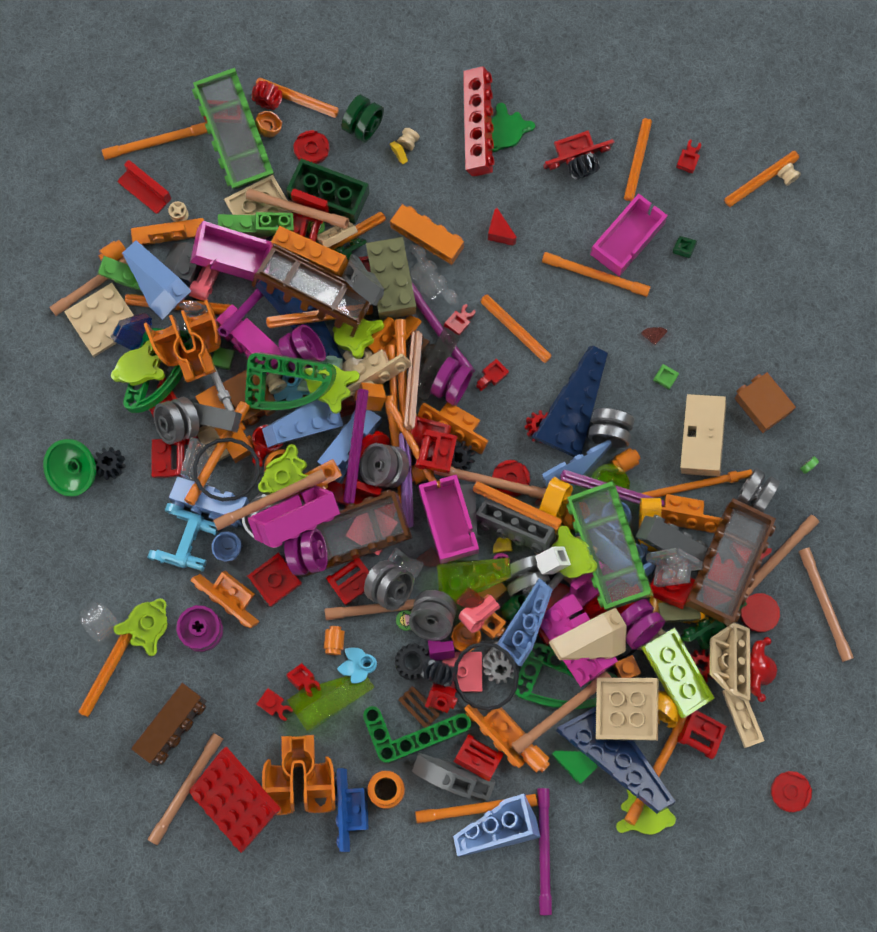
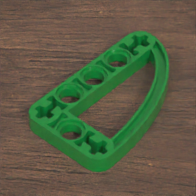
(261, 370)
(143, 404)
(537, 663)

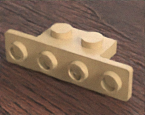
(378, 369)

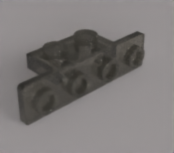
(433, 358)

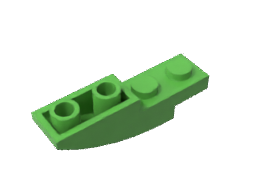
(258, 225)
(118, 272)

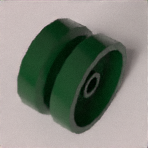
(362, 118)

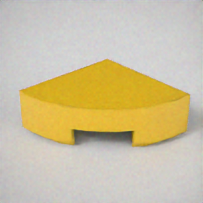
(399, 152)
(502, 545)

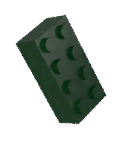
(343, 193)

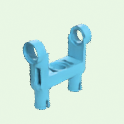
(183, 556)

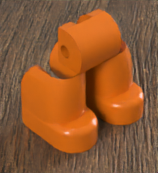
(171, 349)
(318, 778)

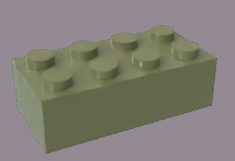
(390, 266)

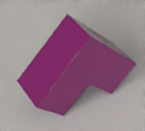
(441, 650)

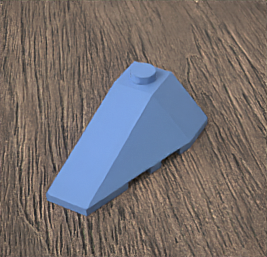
(158, 283)
(579, 464)
(524, 627)
(503, 826)

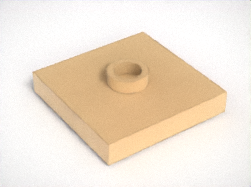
(335, 235)

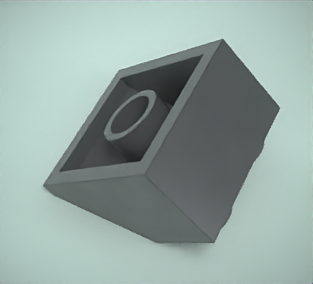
(179, 262)

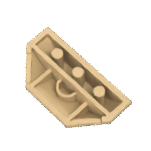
(732, 660)

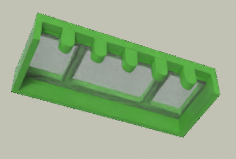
(232, 129)
(607, 532)

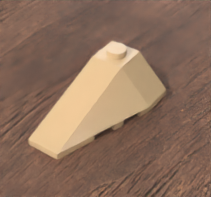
(594, 639)

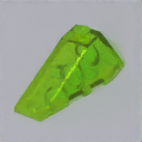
(478, 575)
(327, 702)

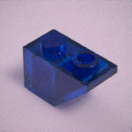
(130, 331)

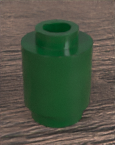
(512, 606)

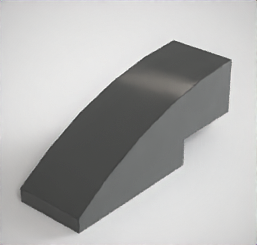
(218, 417)

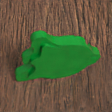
(508, 128)

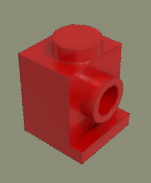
(441, 697)

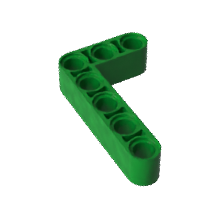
(413, 738)

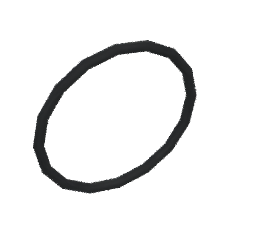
(226, 498)
(514, 668)

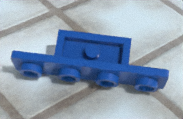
(351, 809)

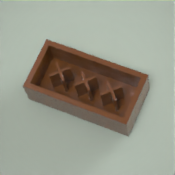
(169, 725)

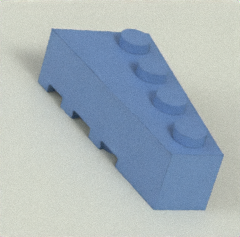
(301, 423)
(340, 447)
(204, 504)

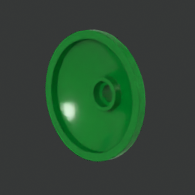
(61, 469)

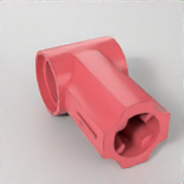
(203, 285)
(474, 617)

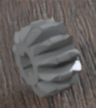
(492, 669)

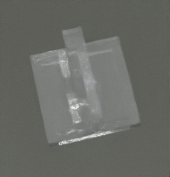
(193, 449)
(673, 566)

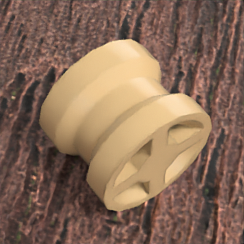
(408, 138)
(788, 174)
(178, 208)
(275, 383)

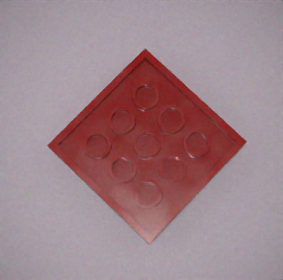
(234, 800)

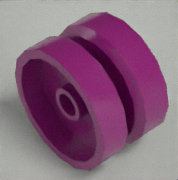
(302, 344)
(452, 381)
(306, 553)
(198, 617)
(641, 623)

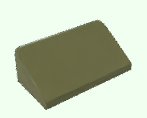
(675, 614)

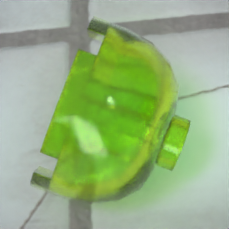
(612, 473)

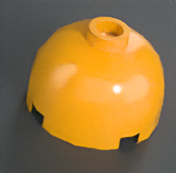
(667, 709)

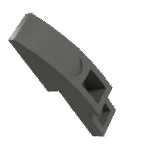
(362, 281)
(449, 777)

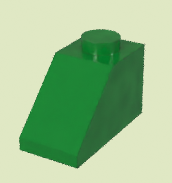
(576, 764)

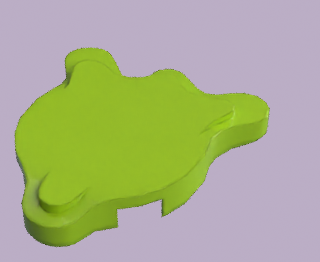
(361, 338)
(138, 366)
(338, 391)
(283, 471)
(577, 552)
(145, 624)
(648, 822)

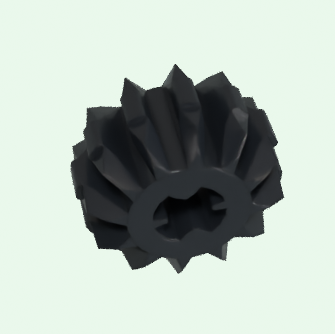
(583, 166)
(466, 456)
(116, 464)
(438, 672)

